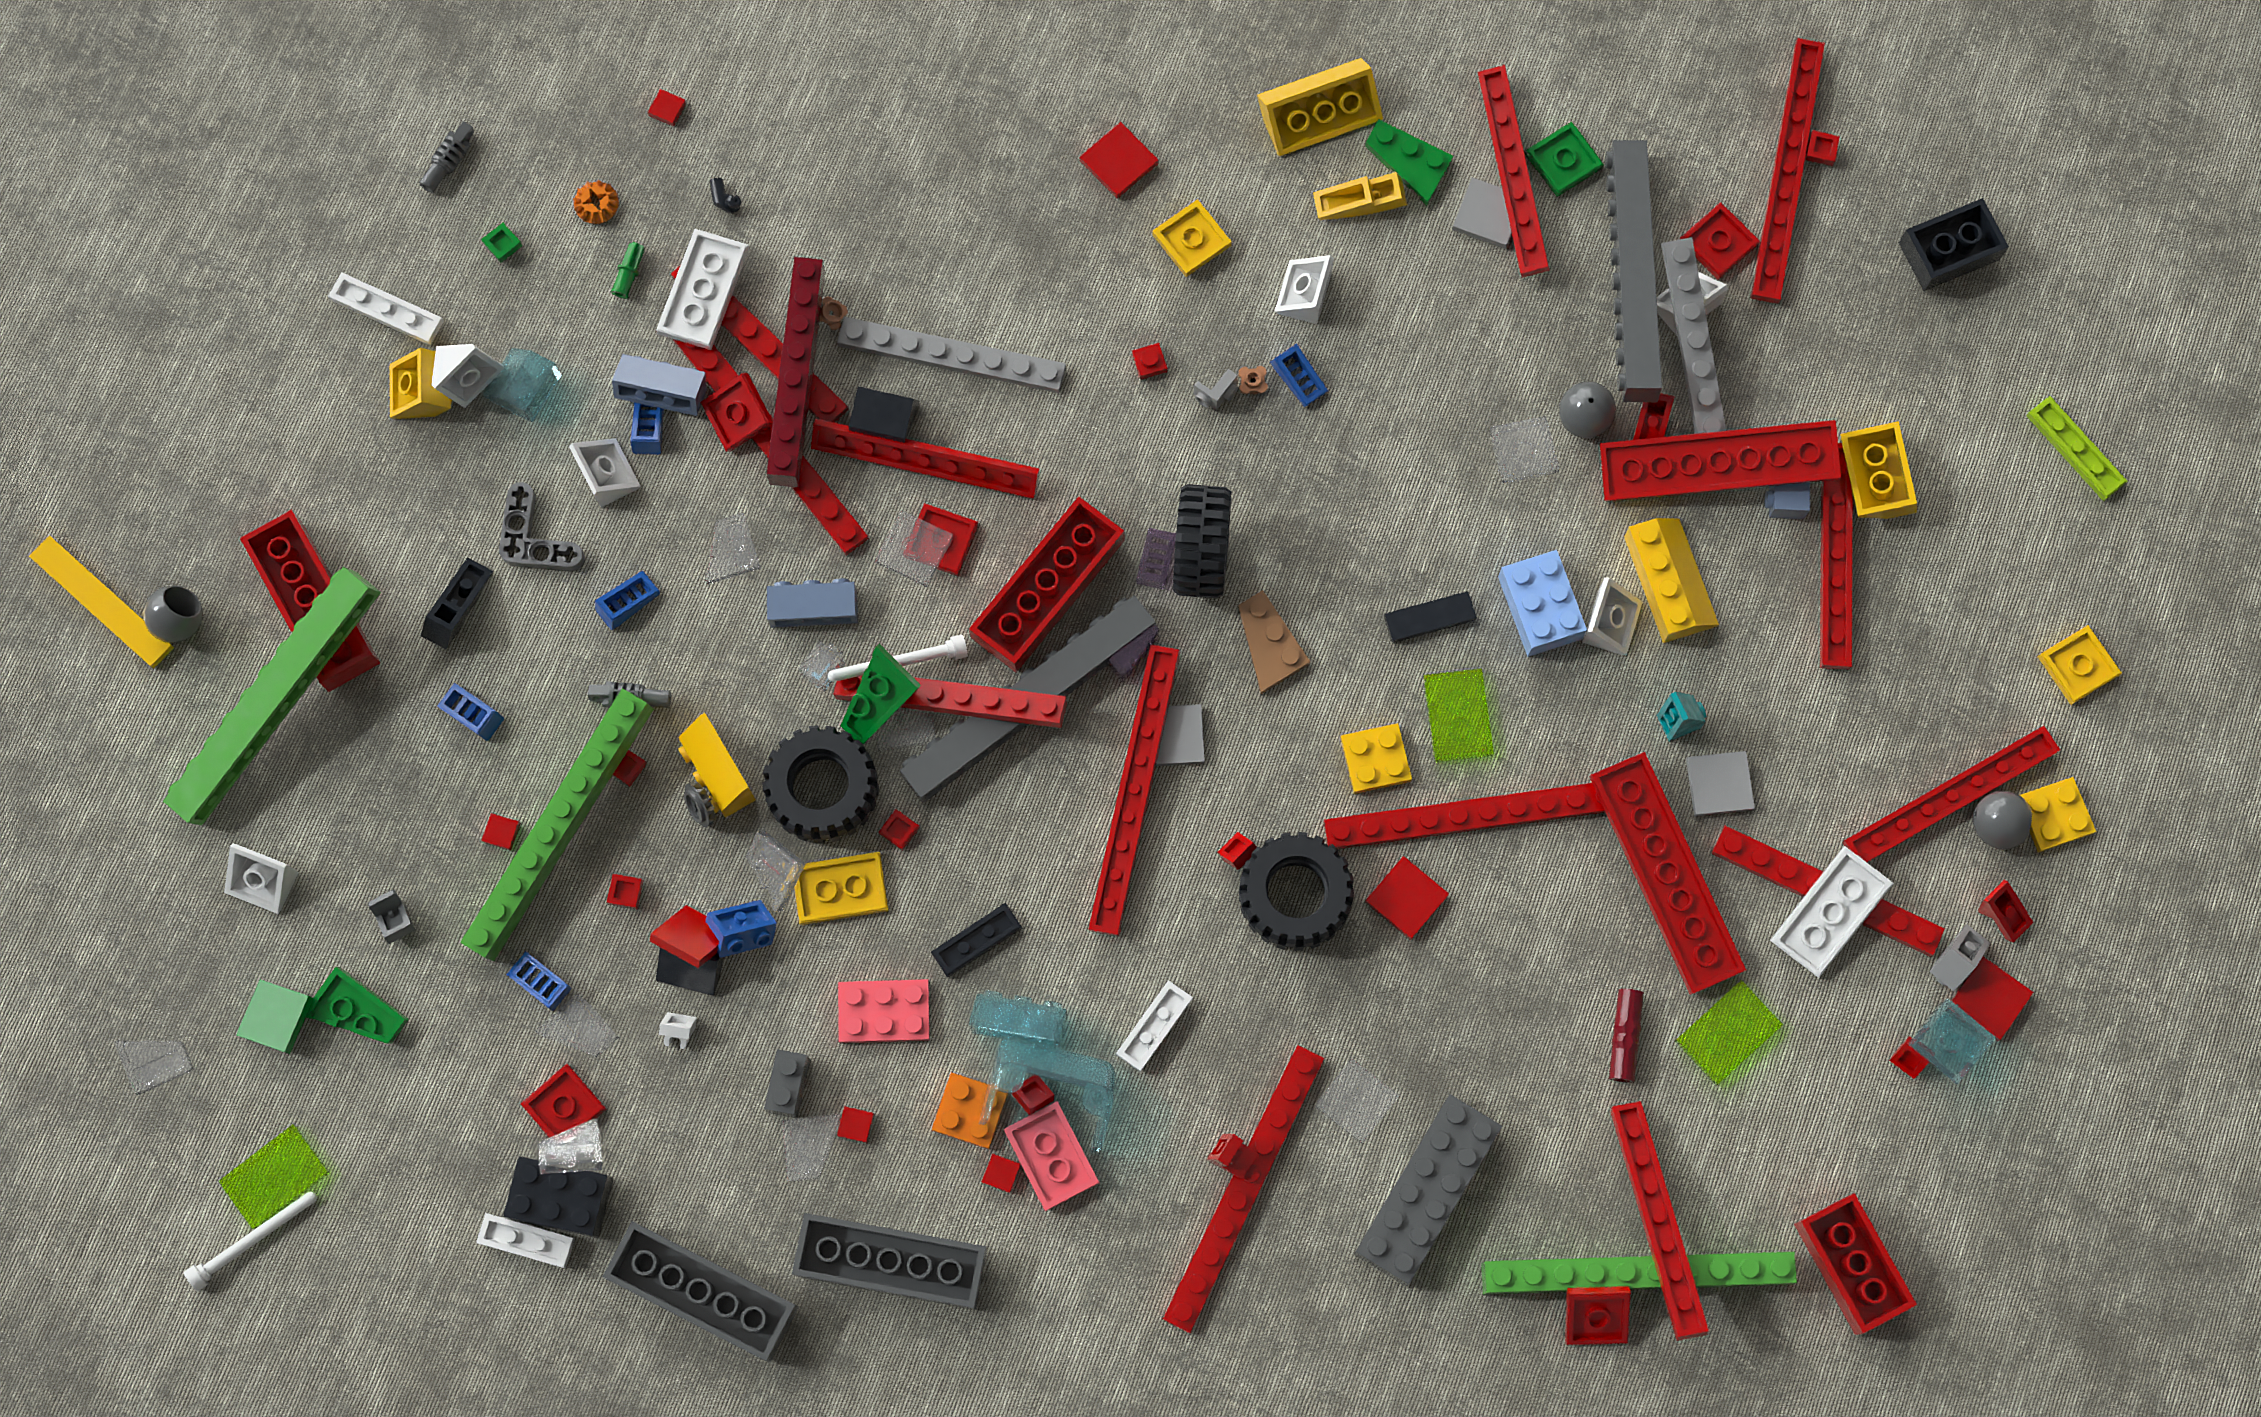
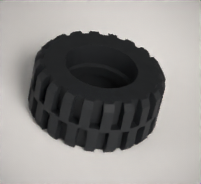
(1202, 541)
(808, 748)
(1304, 852)

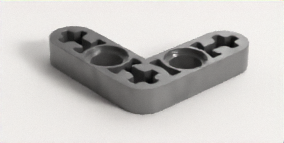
(527, 545)

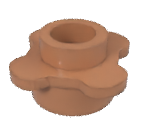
(837, 308)
(1249, 387)

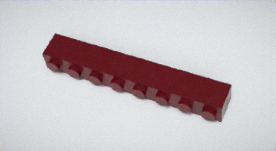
(796, 372)

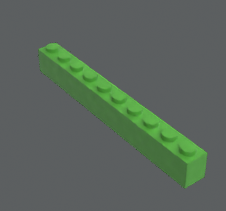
(271, 696)
(557, 825)
(1635, 1272)

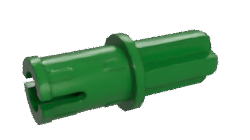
(628, 270)

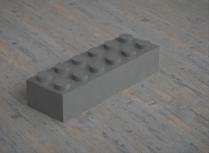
(1428, 1190)
(890, 1261)
(700, 1292)

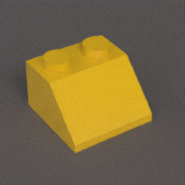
(412, 387)

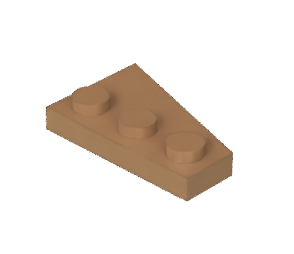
(1270, 643)

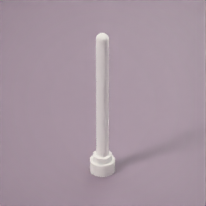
(952, 648)
(200, 1275)

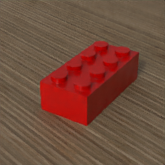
(1855, 1264)

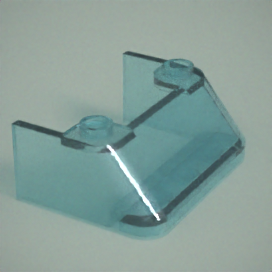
(1019, 1056)

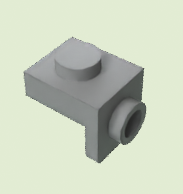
(1224, 389)

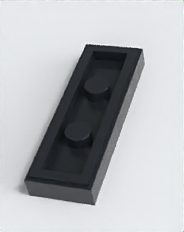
(1430, 617)
(976, 940)

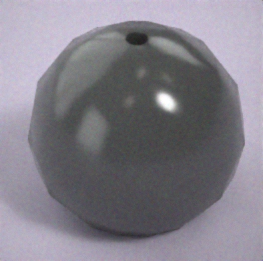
(1587, 418)
(173, 614)
(2002, 820)

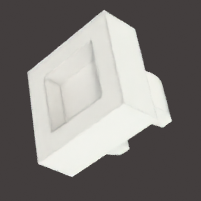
(677, 1026)

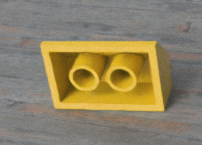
(1879, 472)
(714, 767)

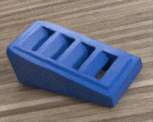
(1291, 382)
(647, 441)
(622, 614)
(486, 721)
(557, 994)

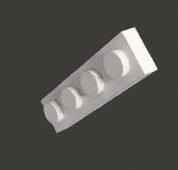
(386, 308)

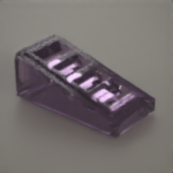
(1151, 579)
(1129, 656)

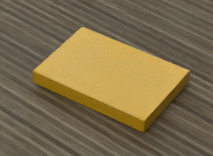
(841, 888)

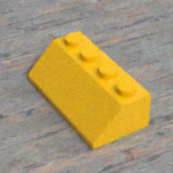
(1320, 106)
(1670, 578)

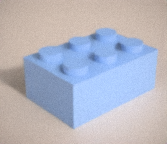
(1542, 603)

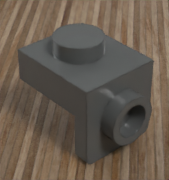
(391, 916)

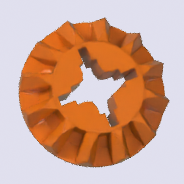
(589, 212)

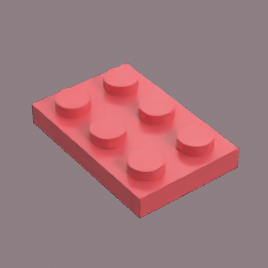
(883, 1011)
(1051, 1156)

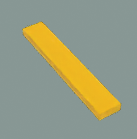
(100, 601)

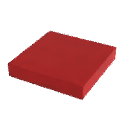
(1118, 160)
(1721, 241)
(737, 412)
(963, 534)
(1406, 897)
(687, 937)
(1992, 997)
(562, 1103)
(1597, 1315)

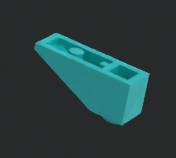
(1681, 715)

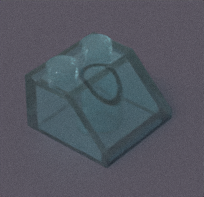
(523, 383)
(1951, 1040)

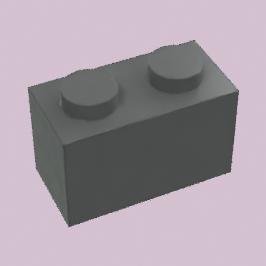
(787, 1083)

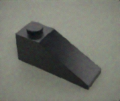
(455, 603)

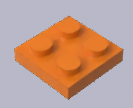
(961, 1111)

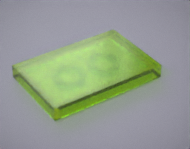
(1458, 715)
(1728, 1032)
(273, 1177)

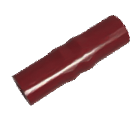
(1626, 1035)

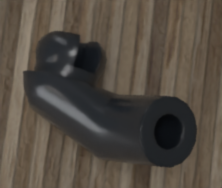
(723, 200)

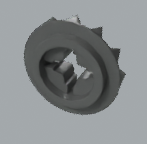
(699, 804)

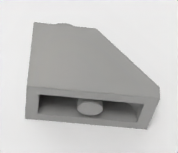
(1960, 958)

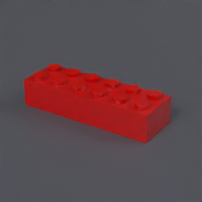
(294, 578)
(1047, 584)

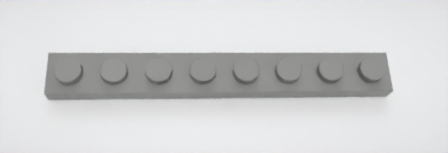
(1693, 336)
(951, 354)

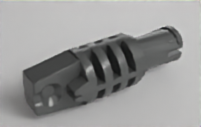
(447, 156)
(607, 694)

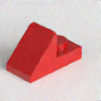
(1654, 418)
(2006, 911)
(1232, 1155)

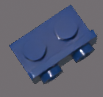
(742, 928)

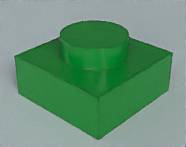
(501, 242)

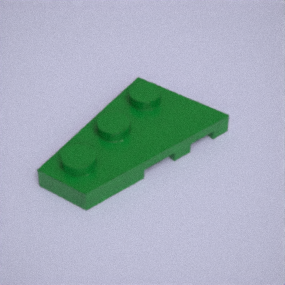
(1413, 159)
(880, 694)
(354, 1007)

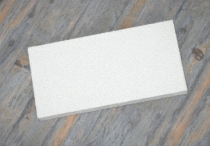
(702, 289)
(1831, 911)

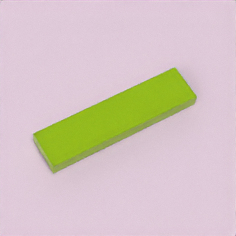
(2076, 448)

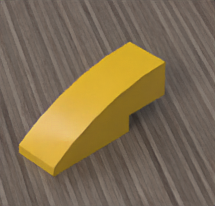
(1360, 197)

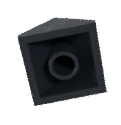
(882, 414)
(679, 973)

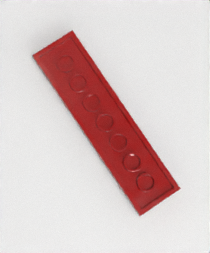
(1720, 461)
(1667, 873)

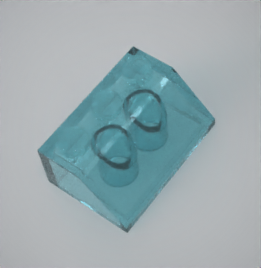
(1018, 1019)

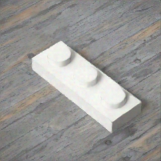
(1154, 1026)
(525, 1240)

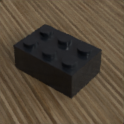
(1953, 244)
(558, 1200)

